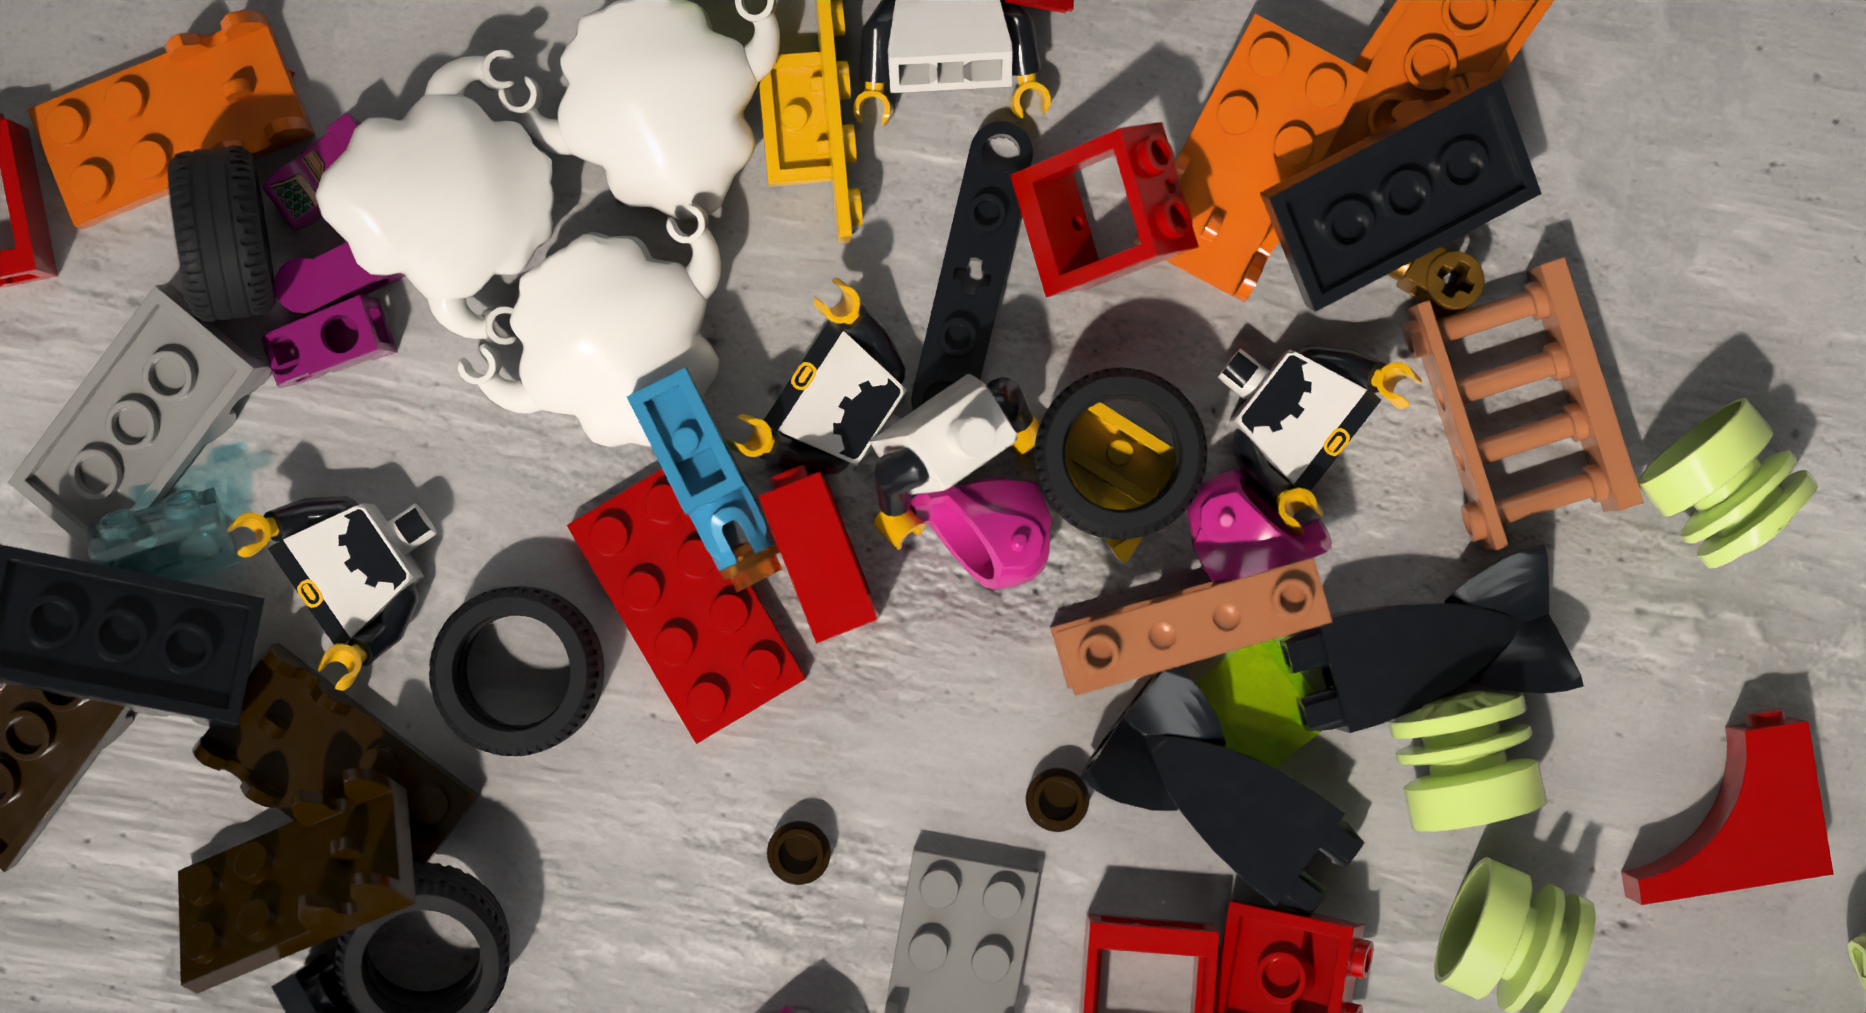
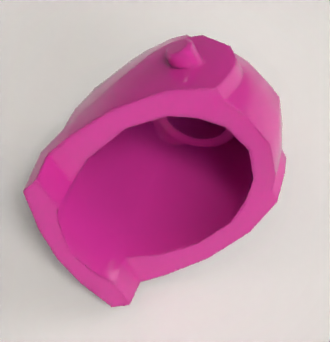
(991, 528)
(1244, 536)

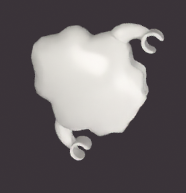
(657, 101)
(444, 196)
(604, 326)

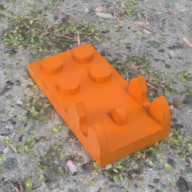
(1426, 44)
(206, 92)
(1260, 126)

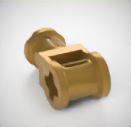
(1424, 280)

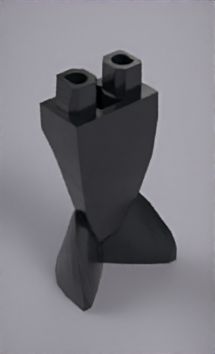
(1409, 655)
(1259, 821)

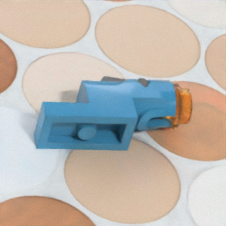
(706, 479)

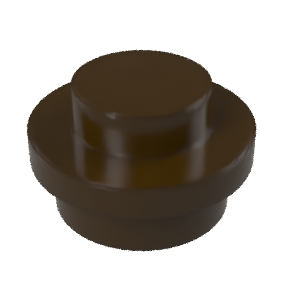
(1057, 799)
(798, 852)

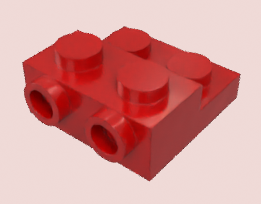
(1289, 962)

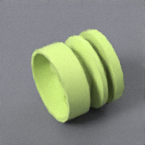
(1735, 494)
(1468, 762)
(1514, 941)

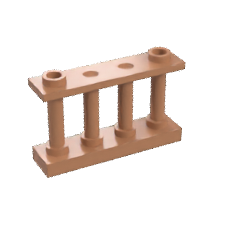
(1586, 418)
(1189, 625)

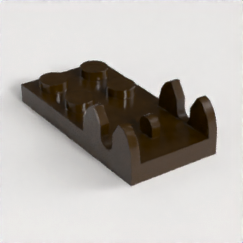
(304, 735)
(43, 754)
(298, 882)

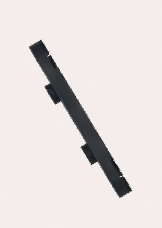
(979, 232)

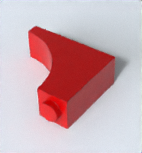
(1761, 825)

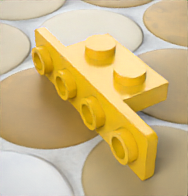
(805, 123)

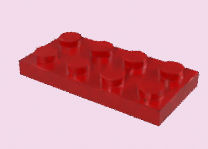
(699, 635)

